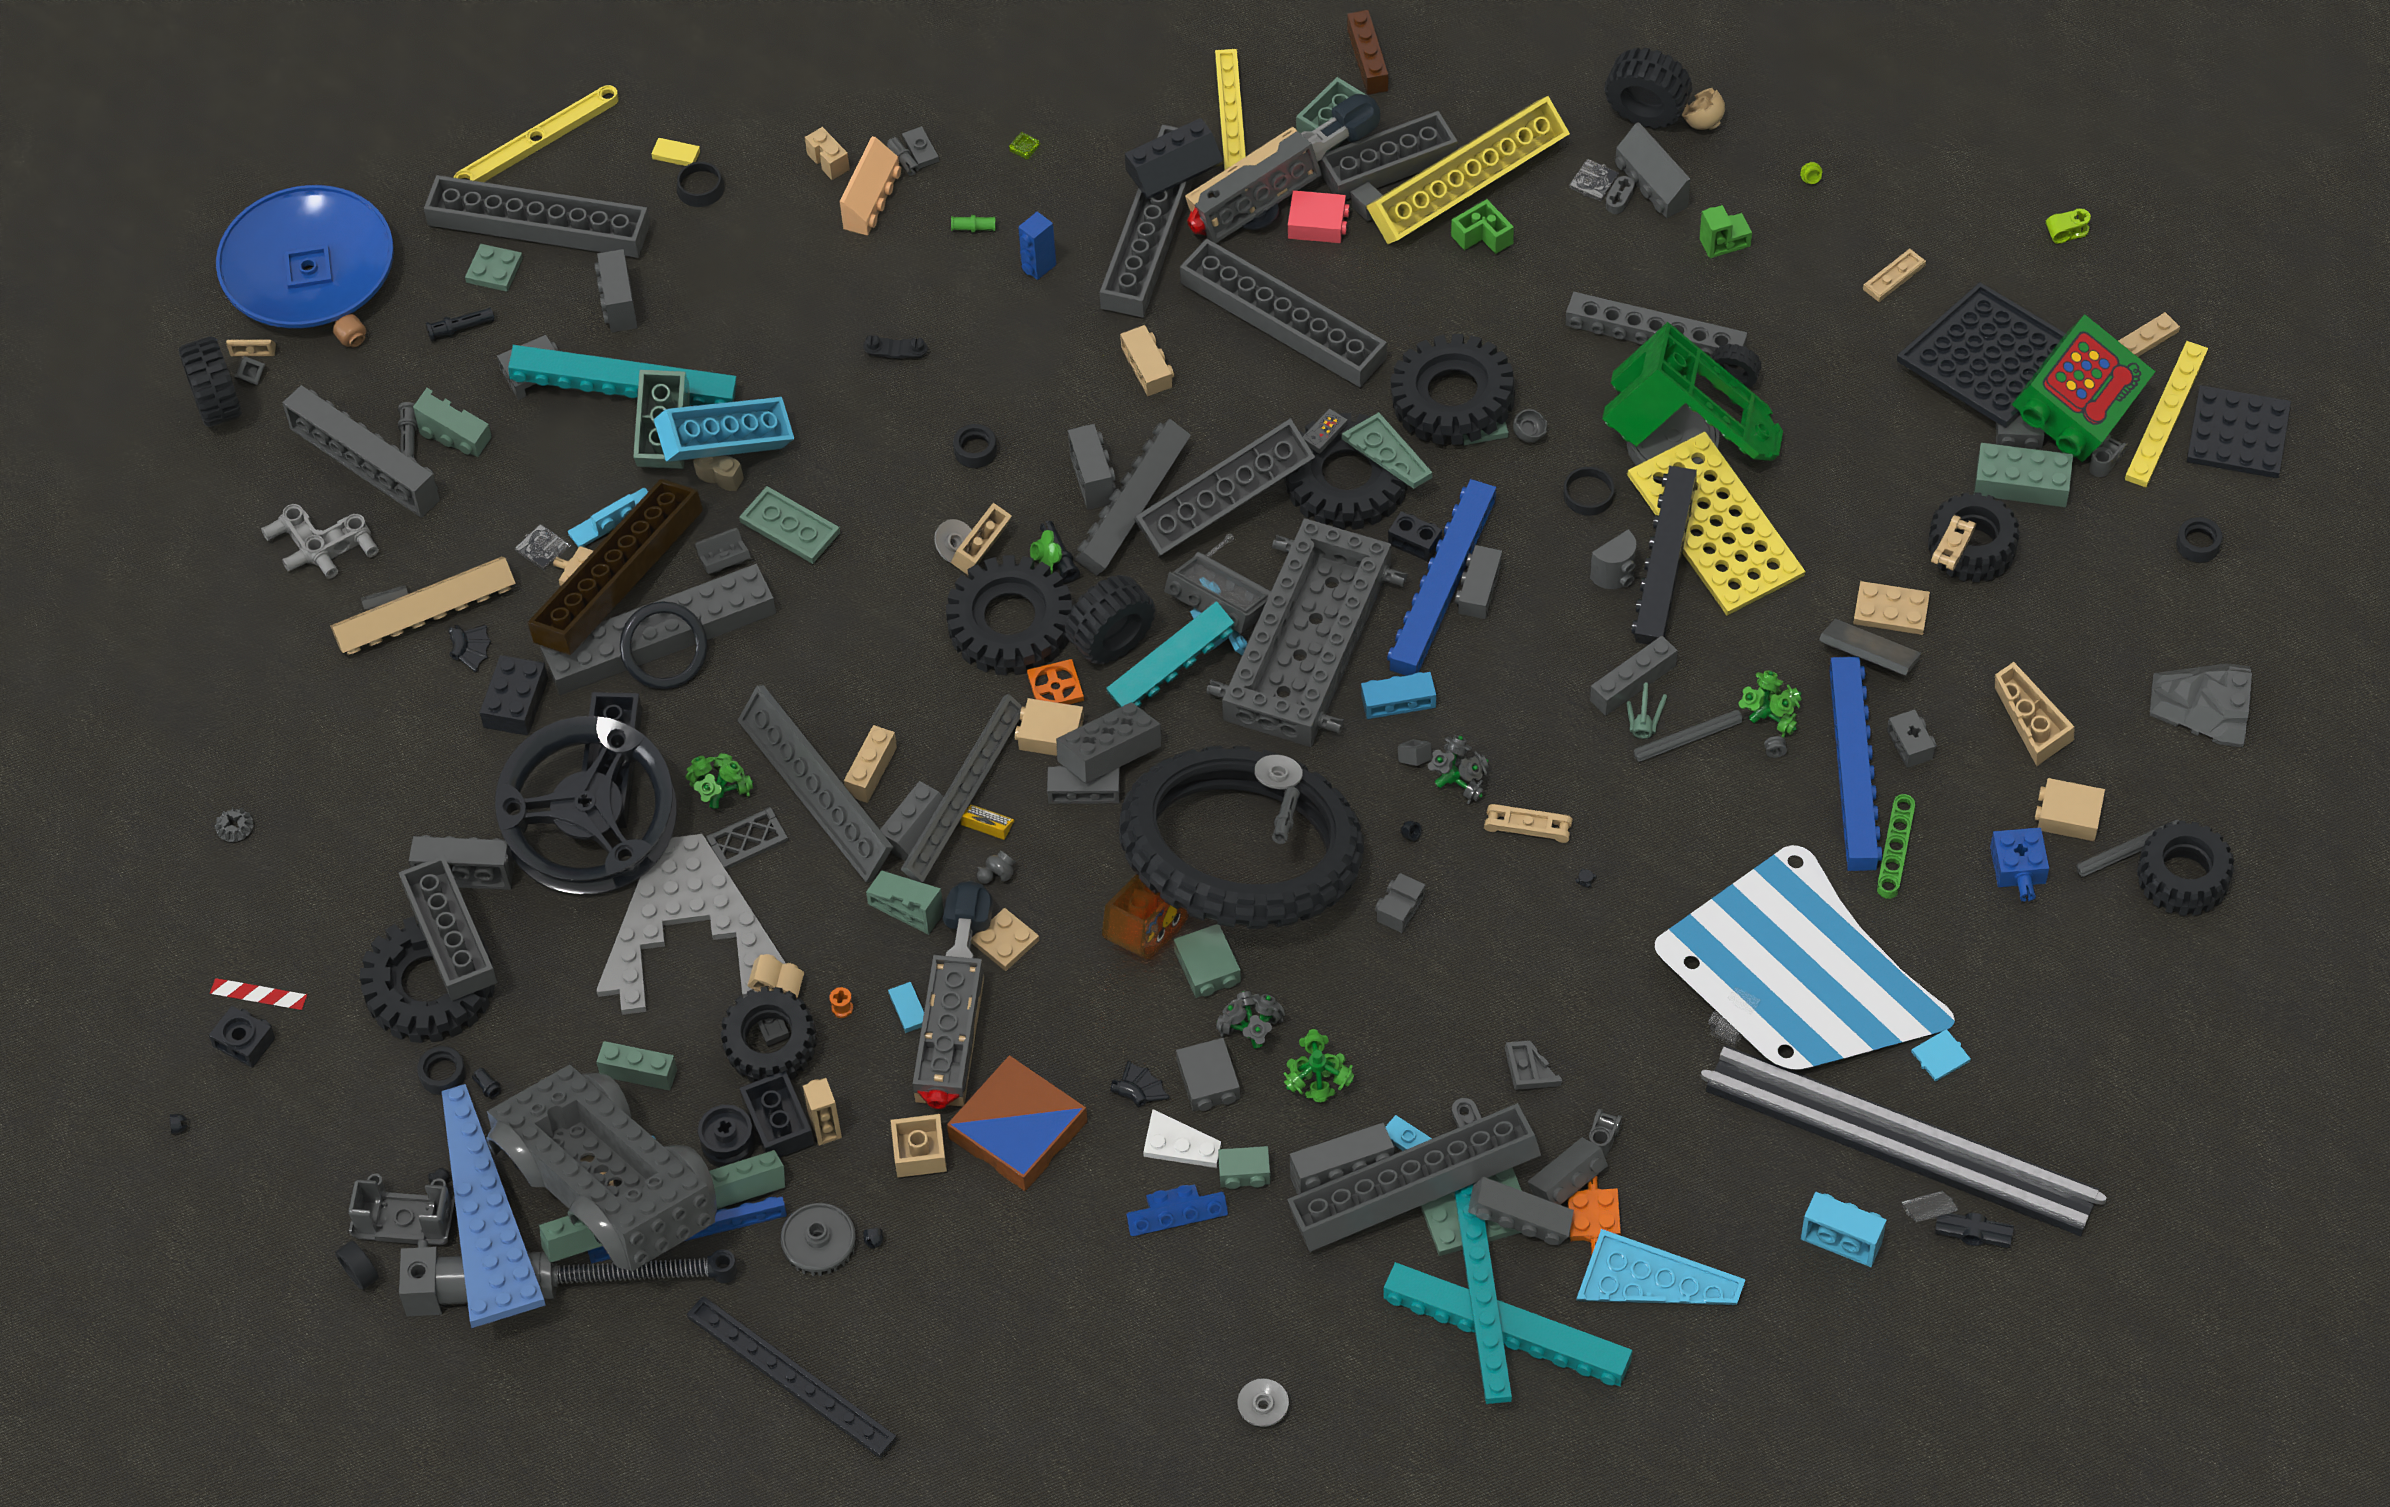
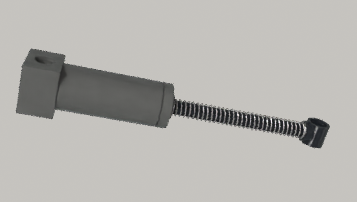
(436, 1281)

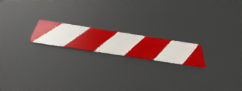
(258, 994)

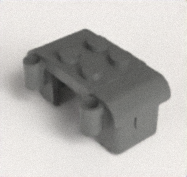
(398, 1215)

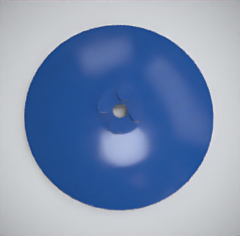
(297, 227)

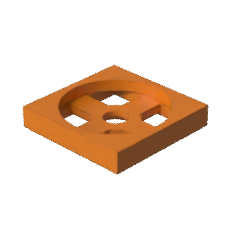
(1050, 670)

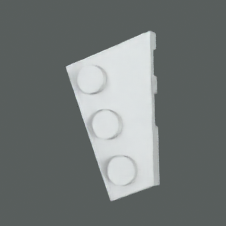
(1179, 1143)

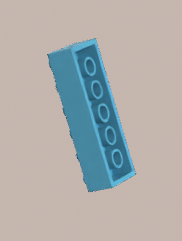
(723, 429)

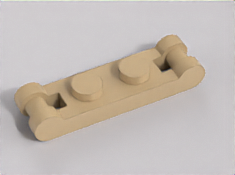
(1528, 822)

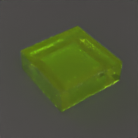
(1024, 145)

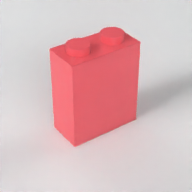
(1317, 216)

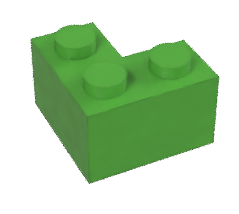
(1484, 224)
(1723, 233)

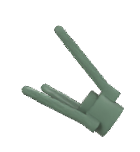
(1643, 726)

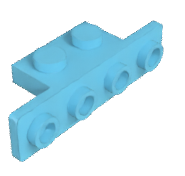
(605, 519)

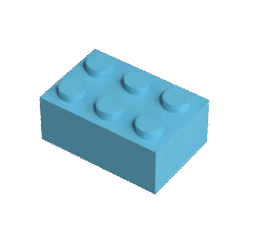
(1843, 1229)

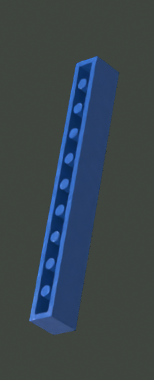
(1442, 578)
(1853, 764)

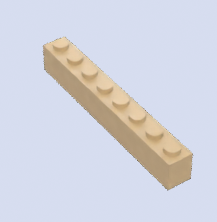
(422, 605)

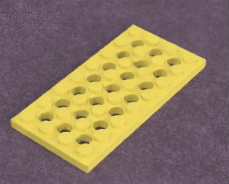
(1751, 516)

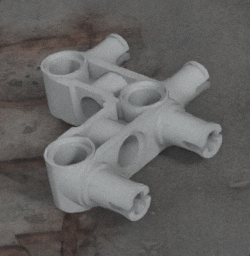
(320, 546)

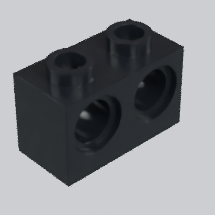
(1413, 539)

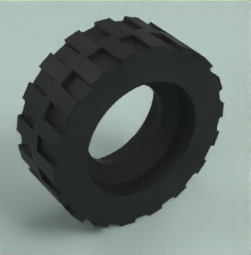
(1742, 357)

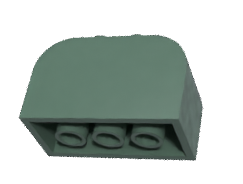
(657, 393)

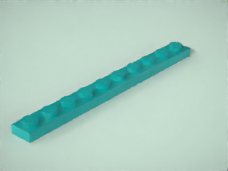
(1483, 1301)

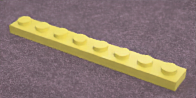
(1230, 106)
(2166, 414)

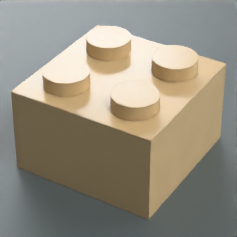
(918, 1145)

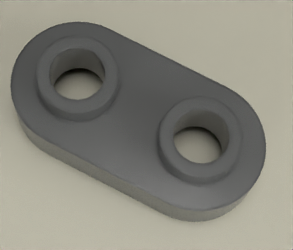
(1464, 1105)

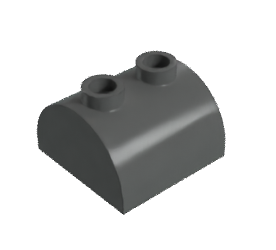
(1614, 562)

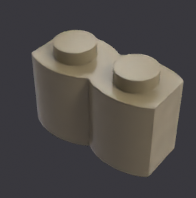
(720, 470)

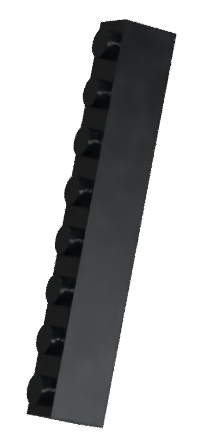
(1666, 554)

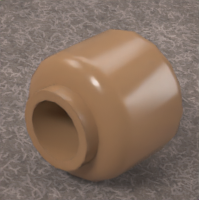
(349, 331)

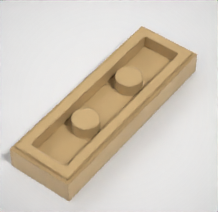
(1894, 275)

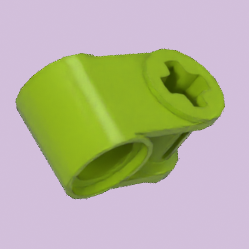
(2067, 226)

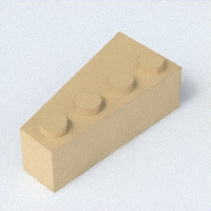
(2033, 714)

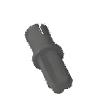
(904, 156)

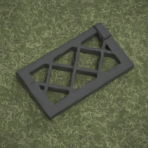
(744, 855)

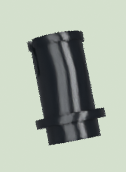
(487, 1084)

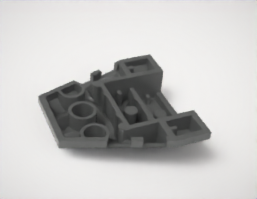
(2206, 700)

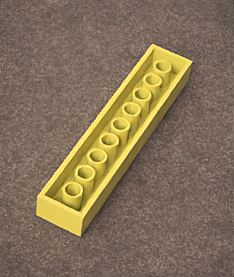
(1467, 170)

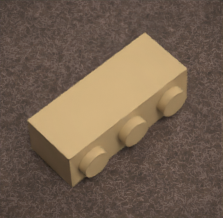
(1147, 360)
(981, 538)
(870, 763)
(822, 1111)

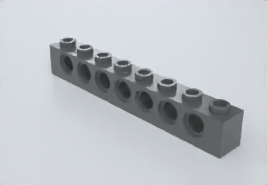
(1640, 324)

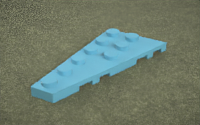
(1643, 1274)

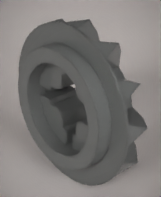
(229, 832)

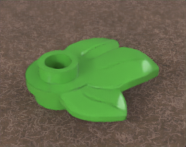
(1046, 550)

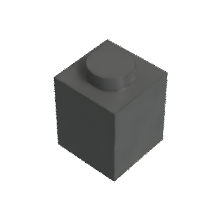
(1362, 197)

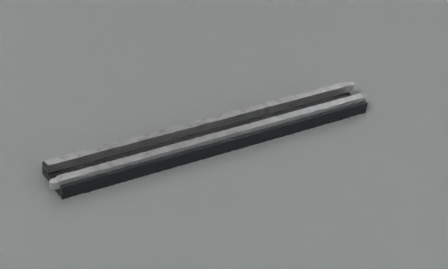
(1903, 1140)

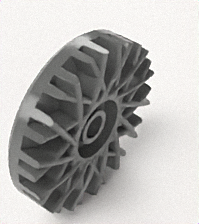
(818, 1238)

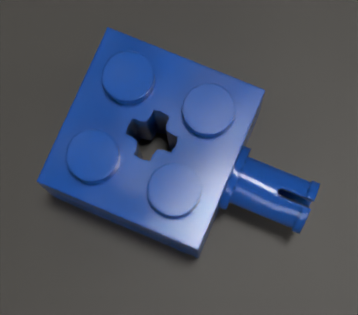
(2020, 859)

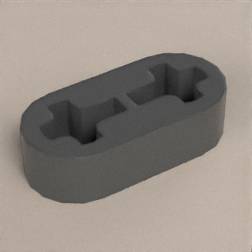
(1616, 193)

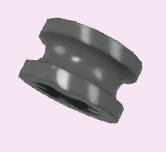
(1775, 746)

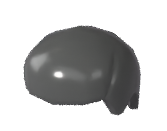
(1529, 426)

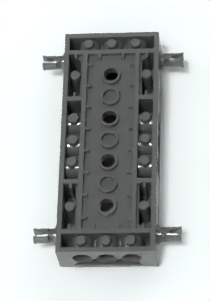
(1284, 630)

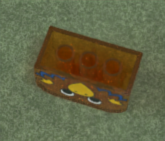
(1141, 919)

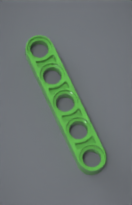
(1896, 856)

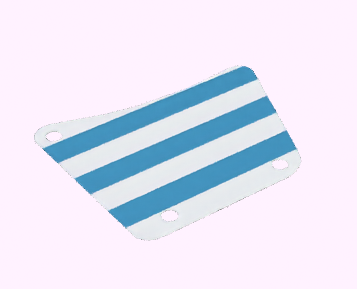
(1808, 963)

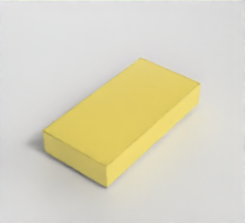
(675, 152)

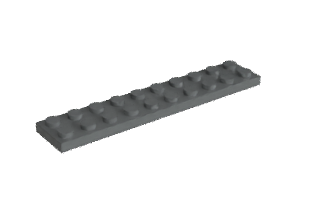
(815, 783)

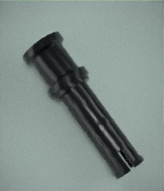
(449, 326)
(1067, 569)

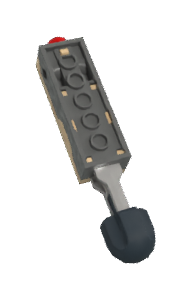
(1275, 170)
(953, 1003)

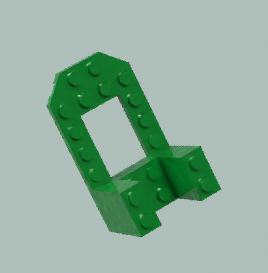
(1662, 379)

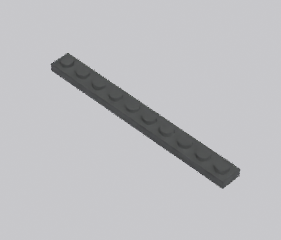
(962, 789)

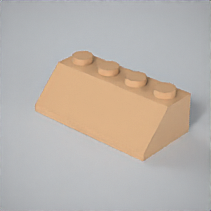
(869, 187)

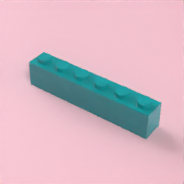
(1172, 656)

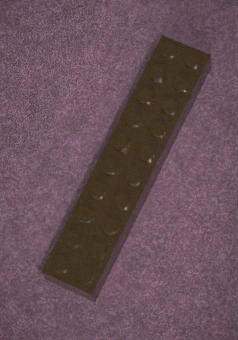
(615, 566)

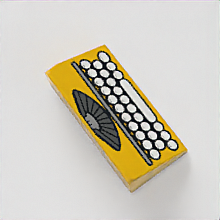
(986, 821)

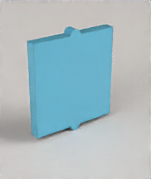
(1941, 1055)

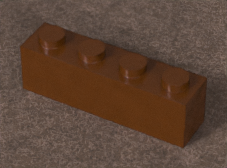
(1367, 52)

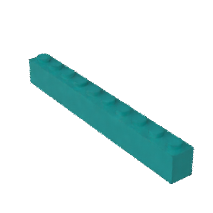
(609, 374)
(1519, 1327)

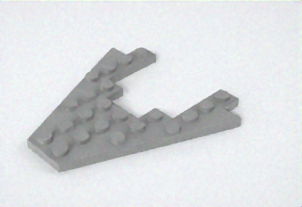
(680, 889)

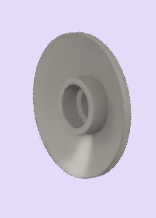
(953, 531)
(1278, 771)
(1263, 1392)

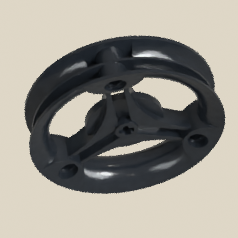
(579, 789)

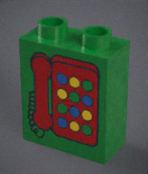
(2083, 388)

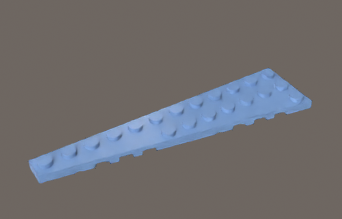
(493, 1253)

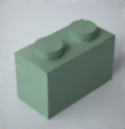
(1244, 1167)

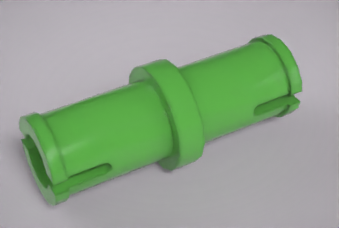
(972, 223)

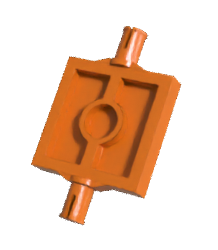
(1594, 1211)

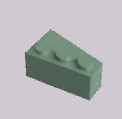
(449, 426)
(907, 900)

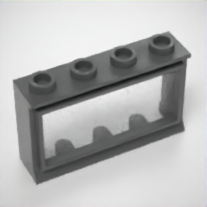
(1205, 581)

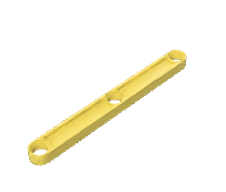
(549, 130)

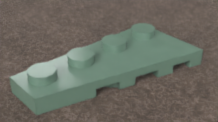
(1385, 447)

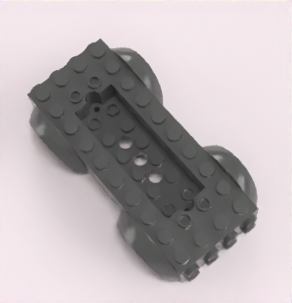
(572, 1115)

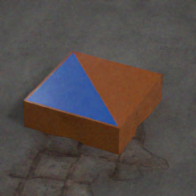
(1017, 1122)

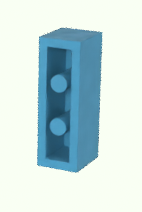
(1398, 695)

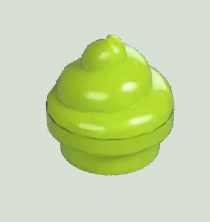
(1811, 173)

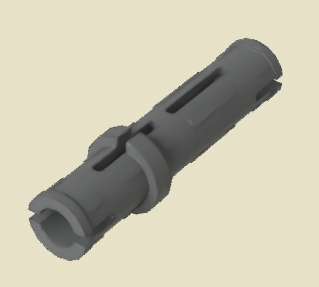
(1284, 821)

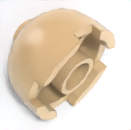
(1705, 110)

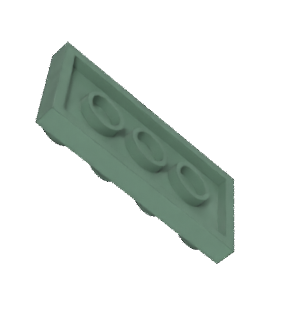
(789, 524)

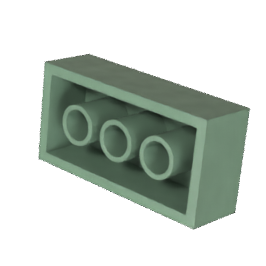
(2023, 474)

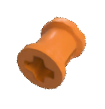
(841, 1002)

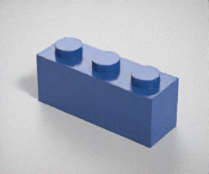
(1037, 245)

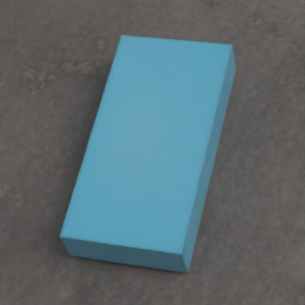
(907, 1006)

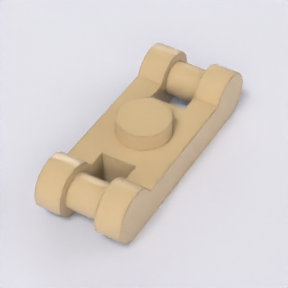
(1953, 543)

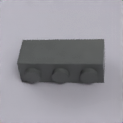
(1479, 582)
(1067, 788)
(1568, 1172)

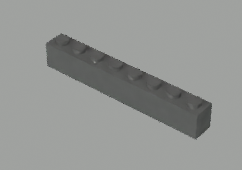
(1132, 496)

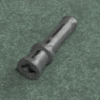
(407, 426)

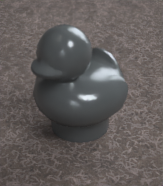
(999, 864)

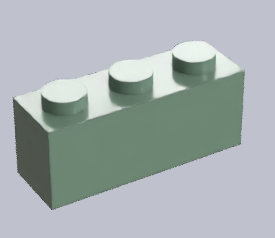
(637, 1065)

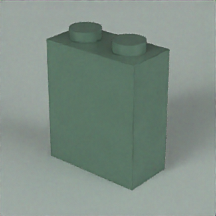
(1207, 961)

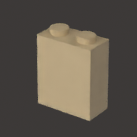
(1044, 723)
(2069, 809)

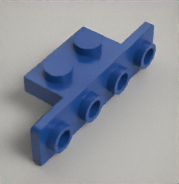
(1175, 1209)

